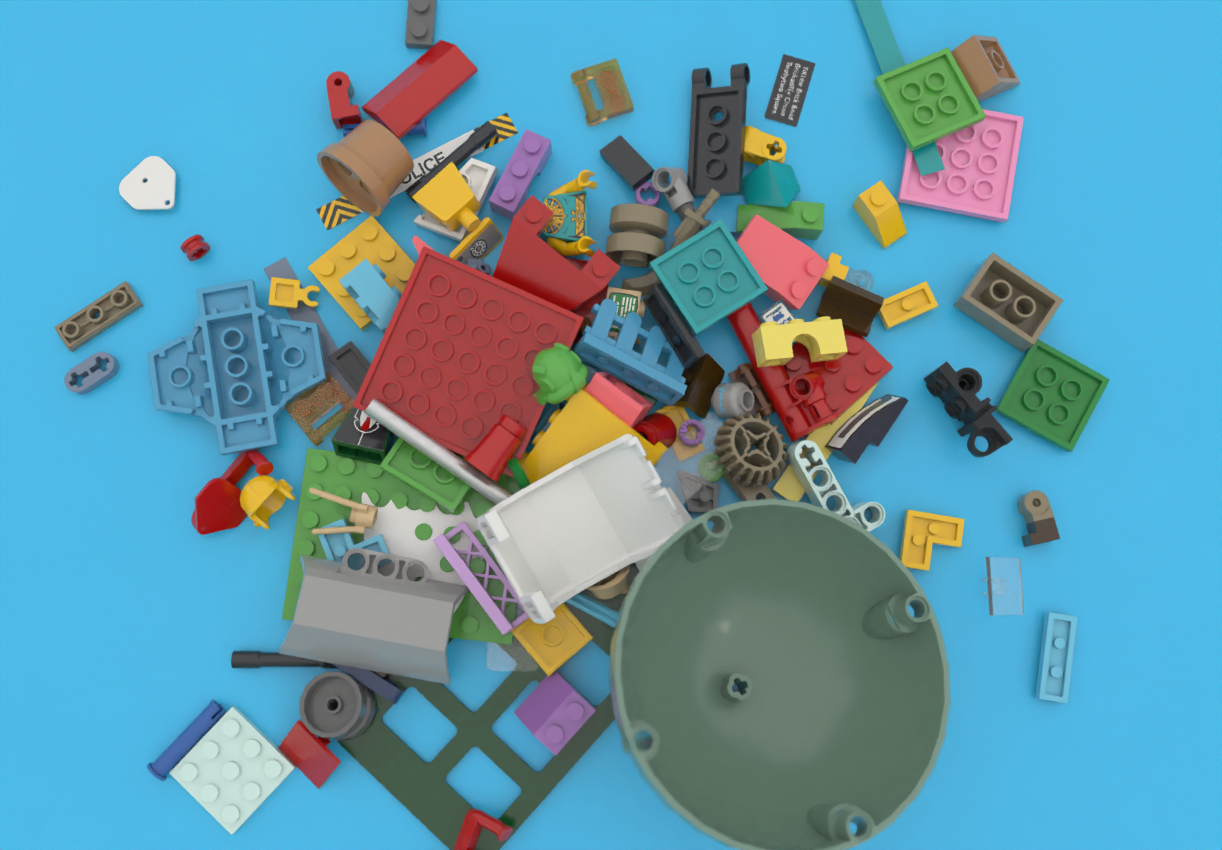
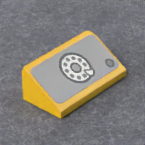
(478, 242)

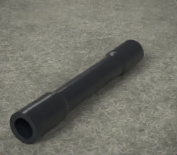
(473, 143)
(260, 659)

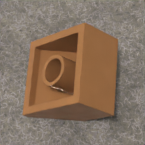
(985, 66)

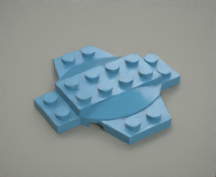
(237, 367)

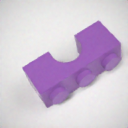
(519, 173)

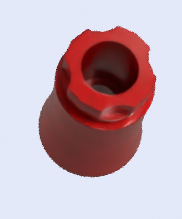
(657, 428)
(496, 448)

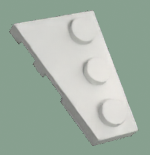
(479, 178)

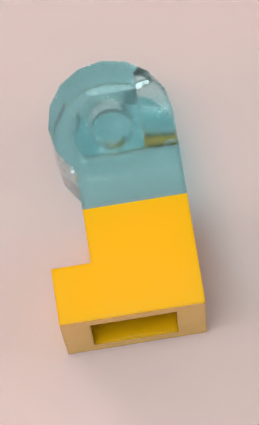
(859, 278)

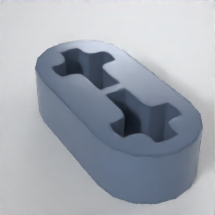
(87, 368)

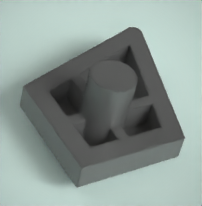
(704, 499)

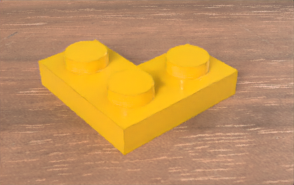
(924, 530)

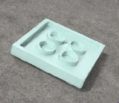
(233, 770)

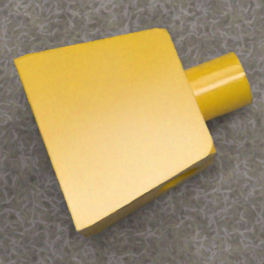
(449, 200)

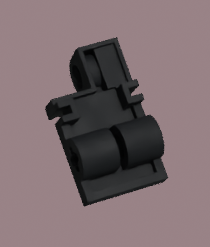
(958, 394)

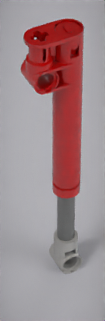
(797, 408)

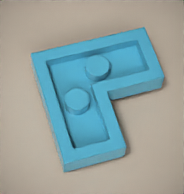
(338, 544)

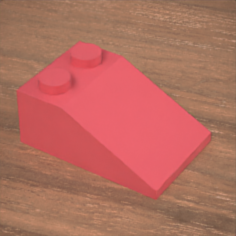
(782, 262)

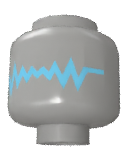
(732, 399)

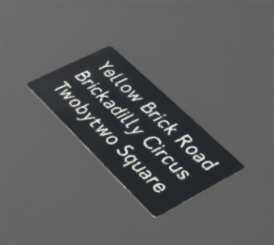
(789, 90)

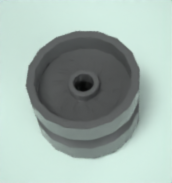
(337, 706)

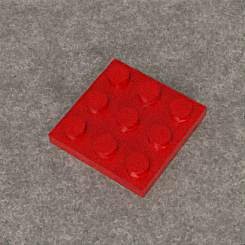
(844, 378)

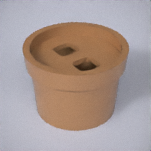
(367, 166)

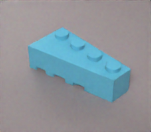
(372, 293)

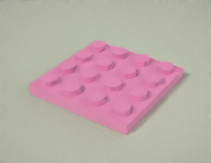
(976, 172)

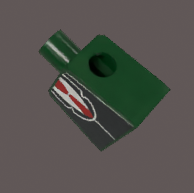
(362, 438)

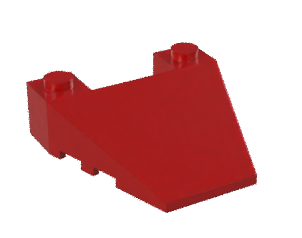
(541, 270)

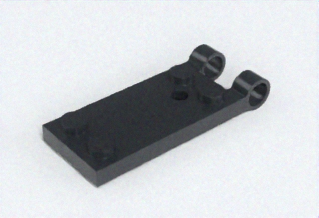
(714, 145)

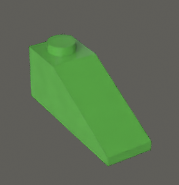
(798, 219)

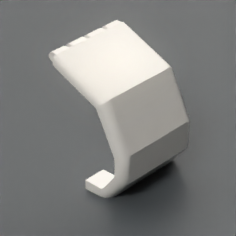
(580, 525)

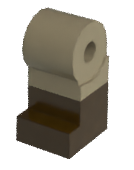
(1038, 518)

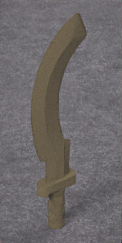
(683, 232)

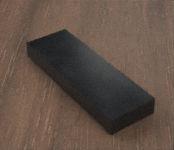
(673, 326)

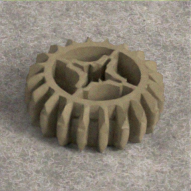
(763, 462)

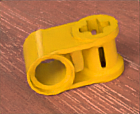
(761, 145)

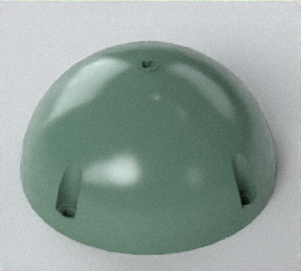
(832, 696)

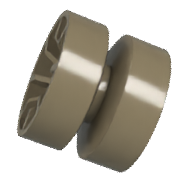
(636, 234)

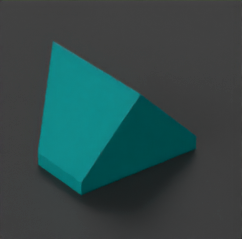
(771, 185)

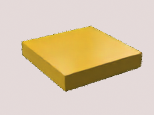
(554, 641)

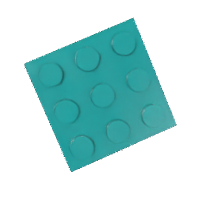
(708, 277)

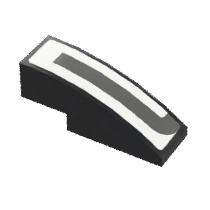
(866, 428)

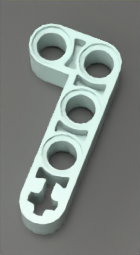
(829, 486)

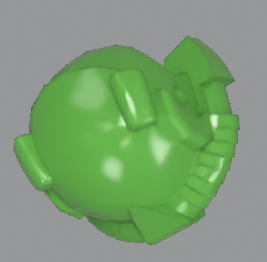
(558, 374)

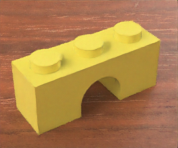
(822, 338)

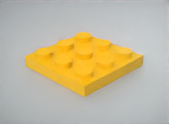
(364, 242)

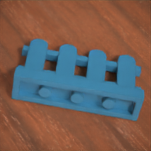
(626, 364)

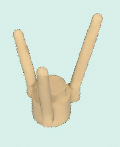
(361, 514)

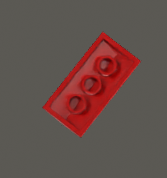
(420, 88)

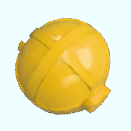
(264, 497)

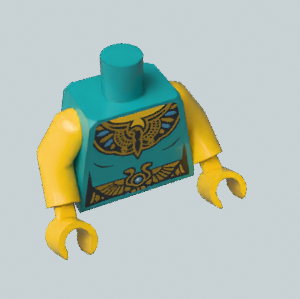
(569, 225)

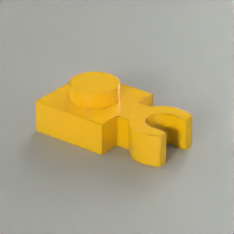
(287, 294)

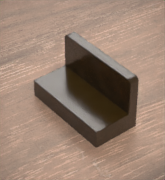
(850, 304)
(701, 383)

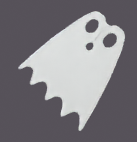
(399, 533)

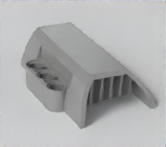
(373, 618)

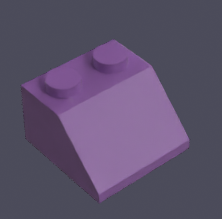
(554, 712)

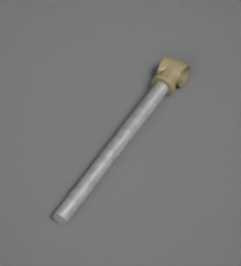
(436, 452)

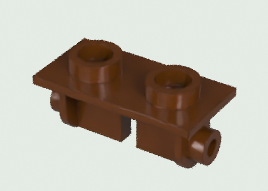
(747, 375)

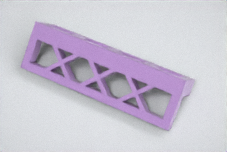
(473, 583)

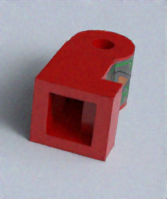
(340, 100)

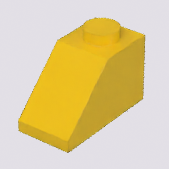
(880, 214)

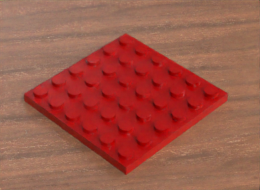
(464, 354)

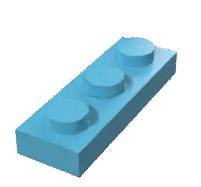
(1056, 657)

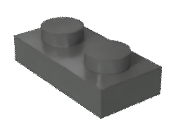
(420, 24)

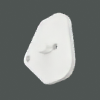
(156, 191)

